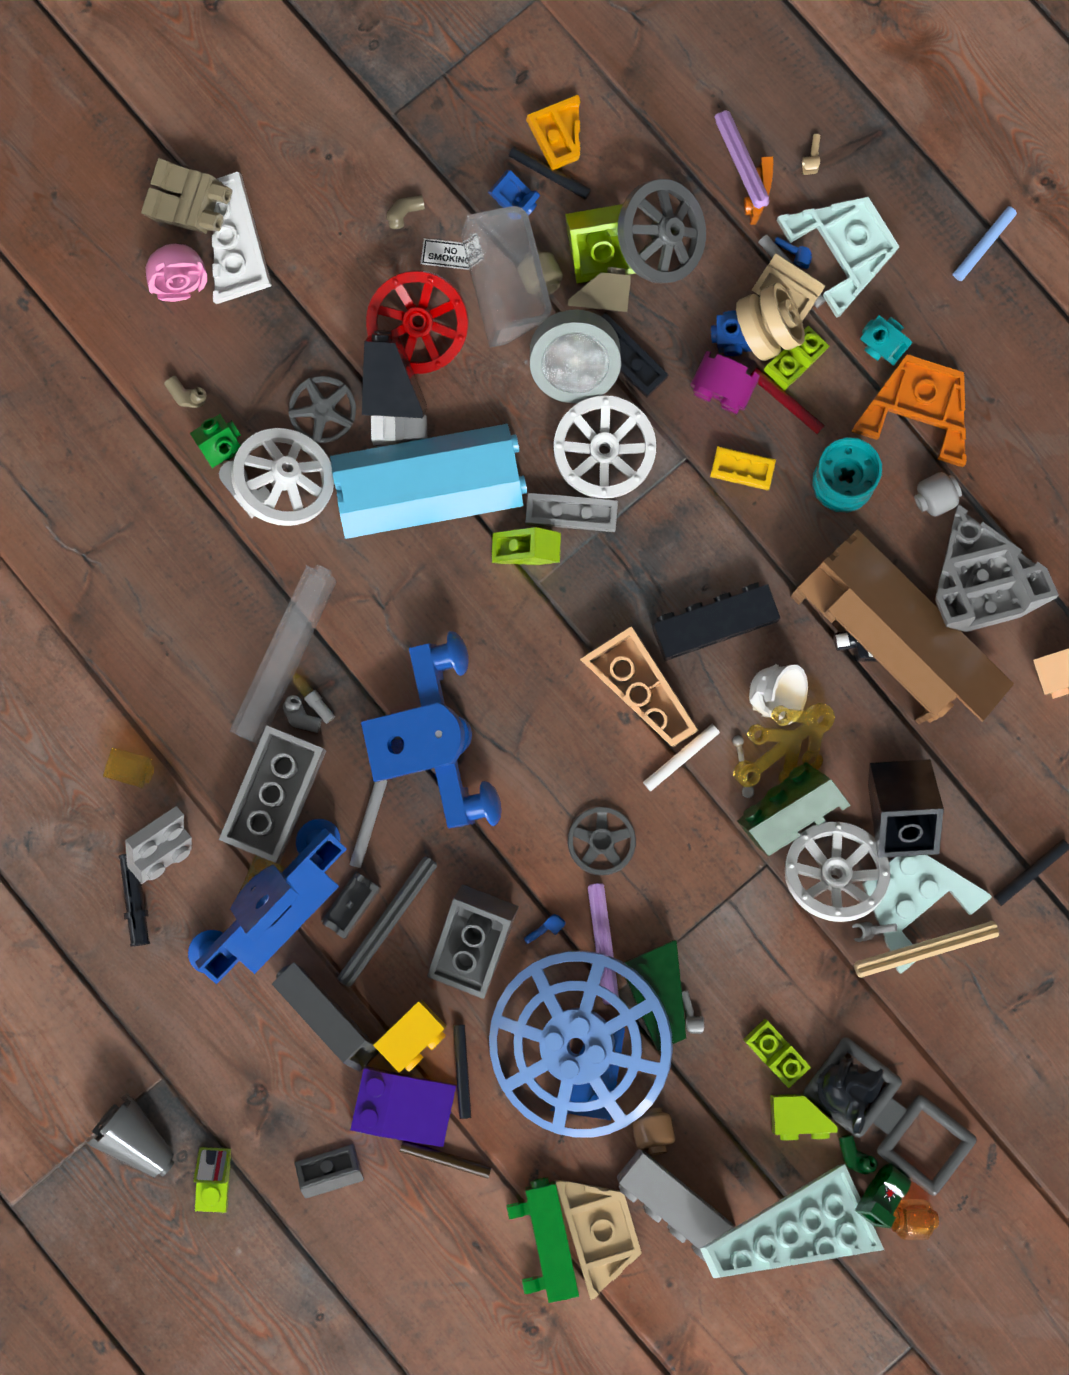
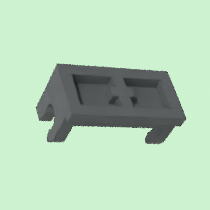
(350, 905)

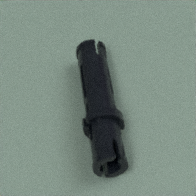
(135, 906)

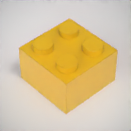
(410, 1036)

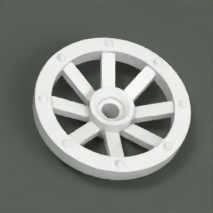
(604, 438)
(280, 479)
(839, 867)

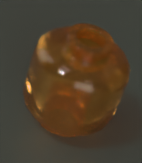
(915, 1220)

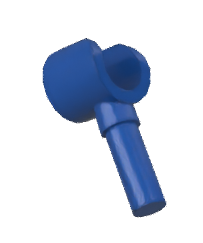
(803, 254)
(553, 923)

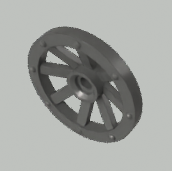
(665, 231)

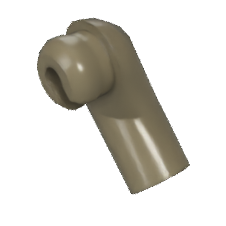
(401, 208)

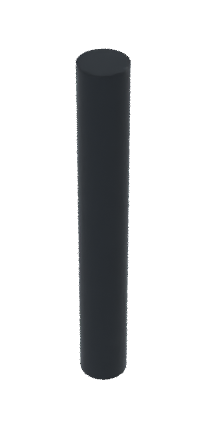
(545, 170)
(1031, 872)
(462, 1071)

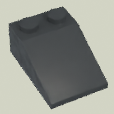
(472, 941)

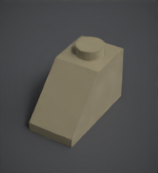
(605, 291)

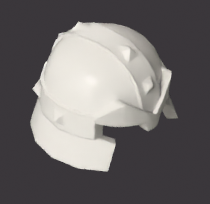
(778, 687)

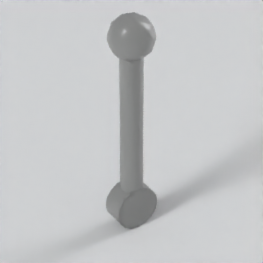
(738, 741)

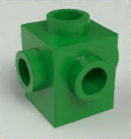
(217, 439)

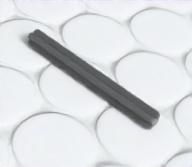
(387, 921)

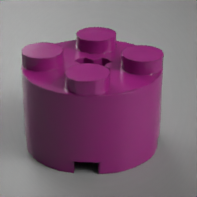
(724, 381)

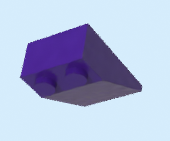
(403, 1107)

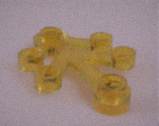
(788, 740)

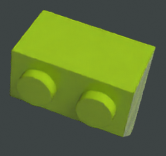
(595, 242)

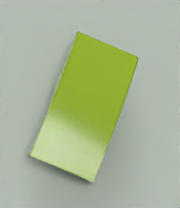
(793, 363)
(776, 1053)

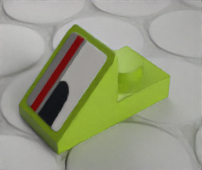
(212, 1179)

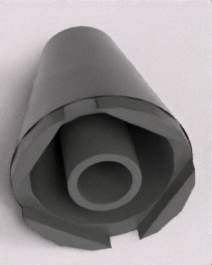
(132, 1139)

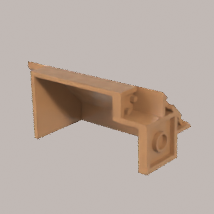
(903, 630)

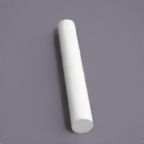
(681, 757)

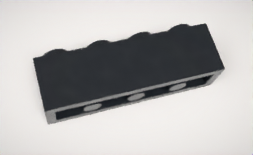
(715, 622)

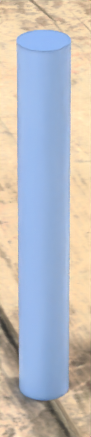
(984, 244)

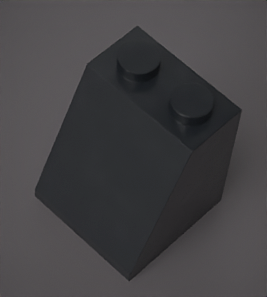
(389, 379)
(905, 808)

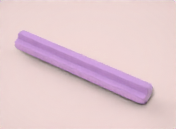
(742, 159)
(602, 933)

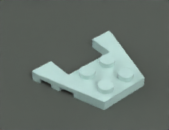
(854, 237)
(913, 888)

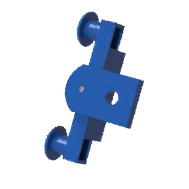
(432, 737)
(272, 906)

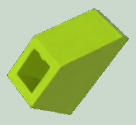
(797, 1115)

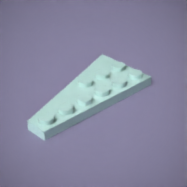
(799, 1229)

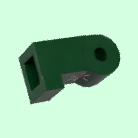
(883, 1196)

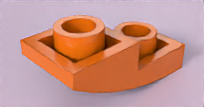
(765, 172)

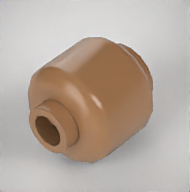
(654, 1131)

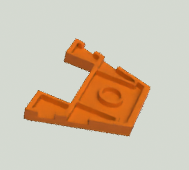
(925, 394)

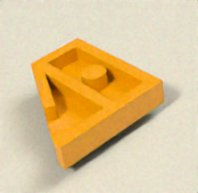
(558, 131)

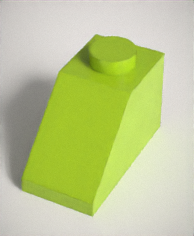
(526, 546)

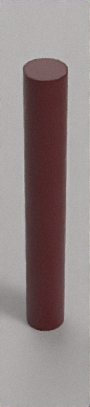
(788, 402)

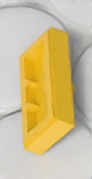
(743, 468)

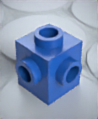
(729, 335)

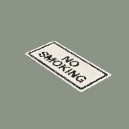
(444, 254)

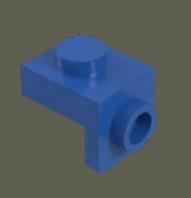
(513, 192)

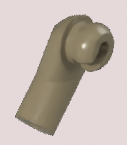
(185, 397)

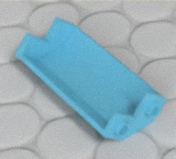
(427, 480)

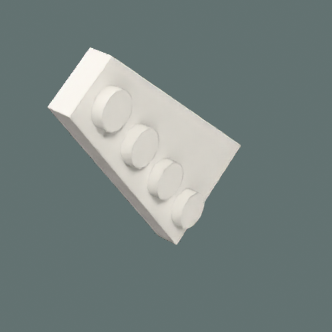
(238, 254)

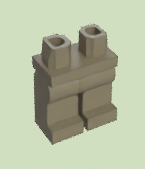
(197, 198)

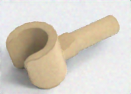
(811, 164)

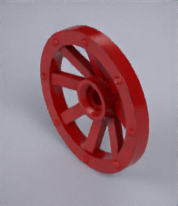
(455, 302)

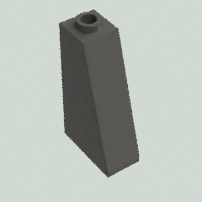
(325, 1017)

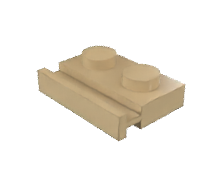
(799, 284)

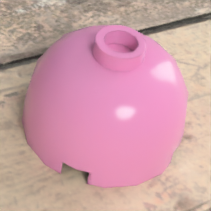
(175, 272)

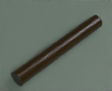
(445, 1159)

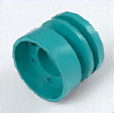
(847, 459)

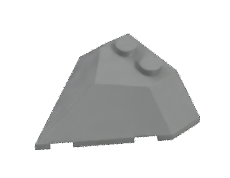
(987, 578)

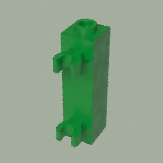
(551, 1241)

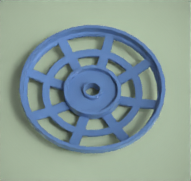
(593, 1031)

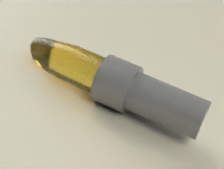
(313, 698)

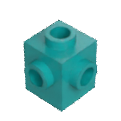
(885, 339)

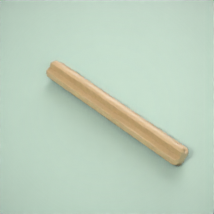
(926, 949)

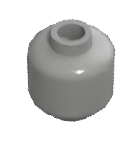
(938, 494)

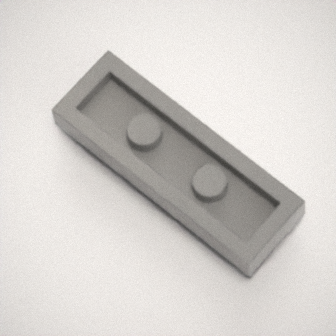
(571, 512)

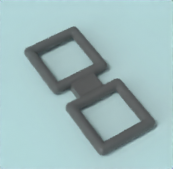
(895, 1119)

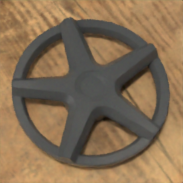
(322, 408)
(601, 841)

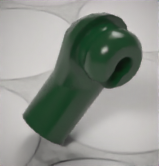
(854, 1158)

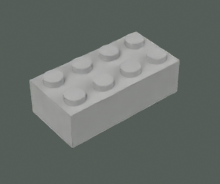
(272, 794)
(672, 1201)

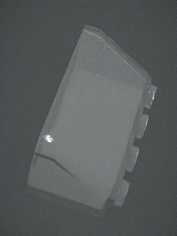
(505, 273)

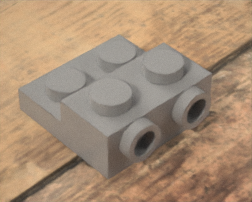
(158, 846)

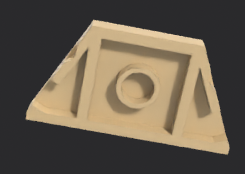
(600, 1232)

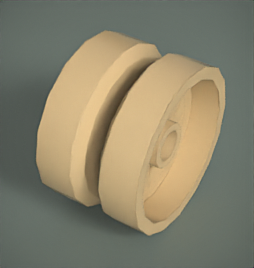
(770, 322)

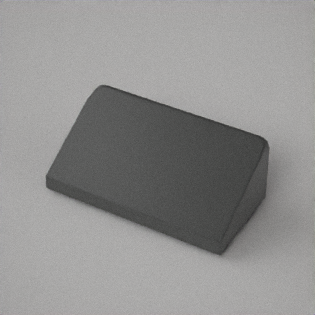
(328, 1171)

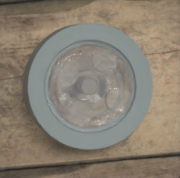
(575, 356)

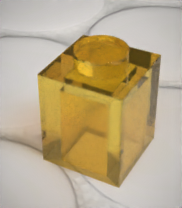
(128, 768)

